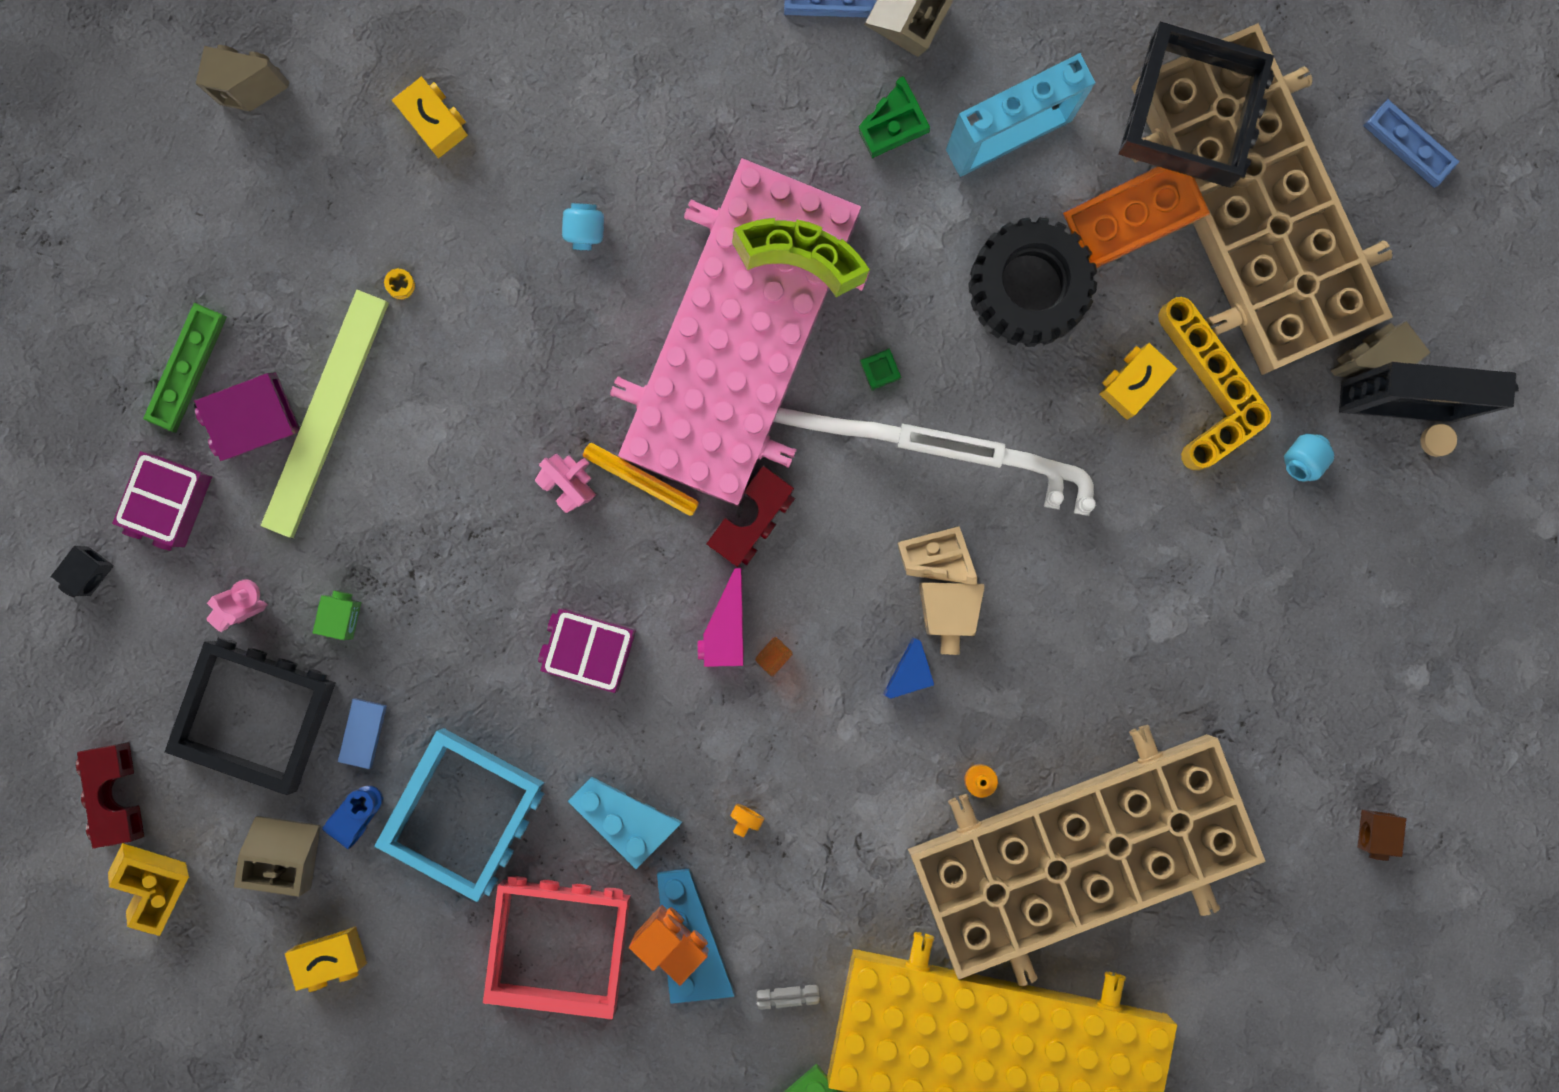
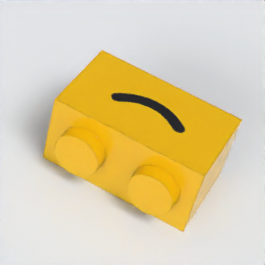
(430, 117)
(1137, 380)
(326, 959)

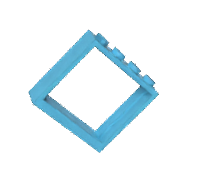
(1019, 115)
(501, 855)

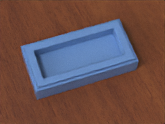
(362, 733)

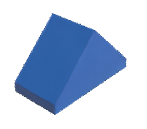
(911, 672)

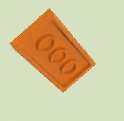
(1136, 213)

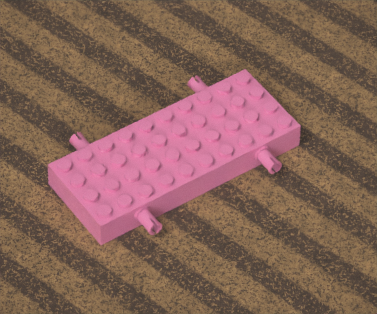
(732, 343)

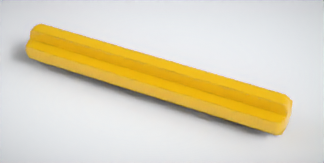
(640, 479)

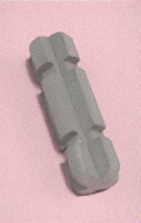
(787, 997)

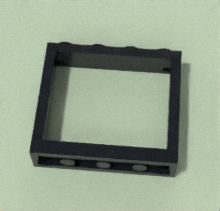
(1210, 51)
(1427, 392)
(280, 782)

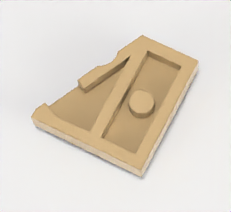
(939, 557)

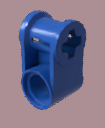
(351, 819)

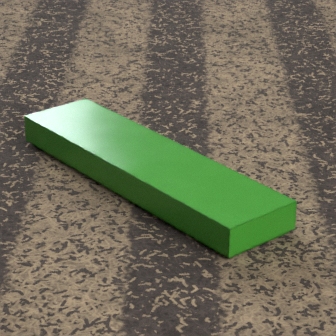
(184, 367)

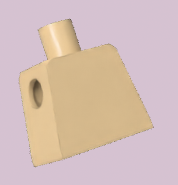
(951, 612)

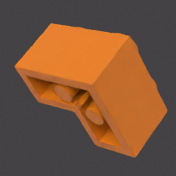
(669, 944)

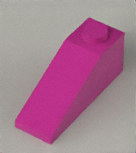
(724, 631)

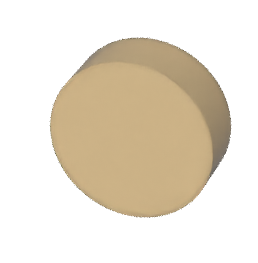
(1438, 440)

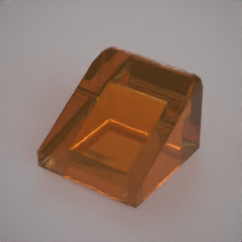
(773, 656)

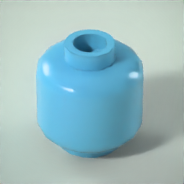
(582, 226)
(1309, 457)

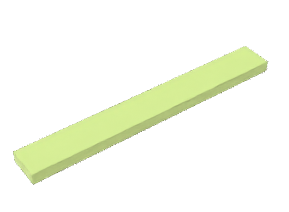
(324, 414)

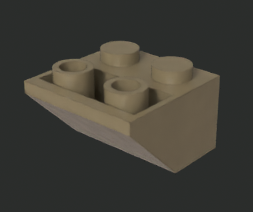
(908, 22)
(239, 78)
(1380, 348)
(278, 856)

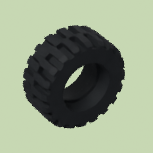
(1051, 245)

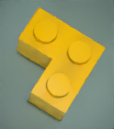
(153, 881)

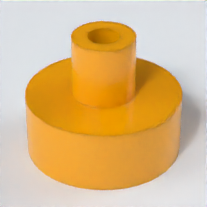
(975, 775)
(746, 819)

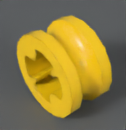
(395, 274)

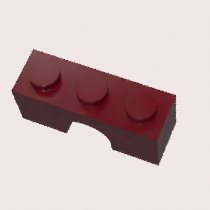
(738, 542)
(107, 820)

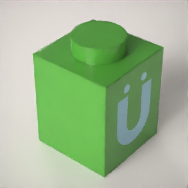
(337, 616)

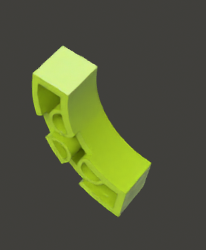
(801, 246)

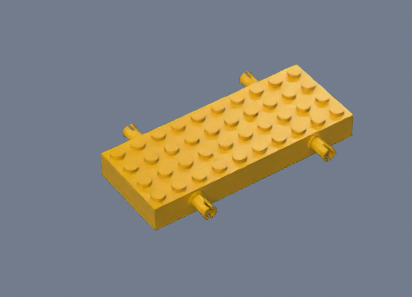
(929, 1032)

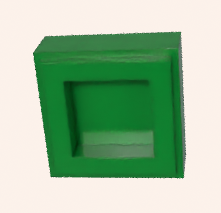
(880, 369)

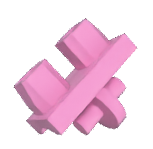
(569, 477)
(235, 605)

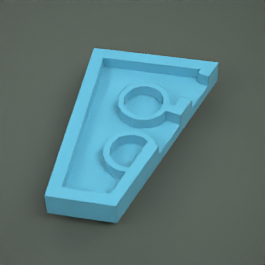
(624, 822)

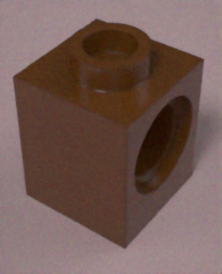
(1381, 834)

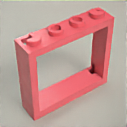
(548, 999)

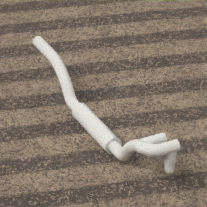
(956, 447)

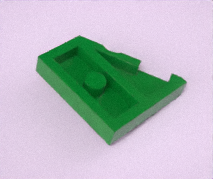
(894, 121)

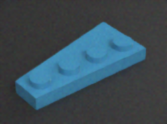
(710, 978)

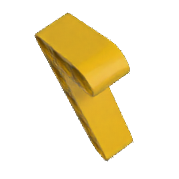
(1215, 383)

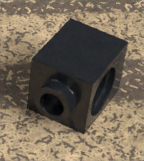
(81, 571)

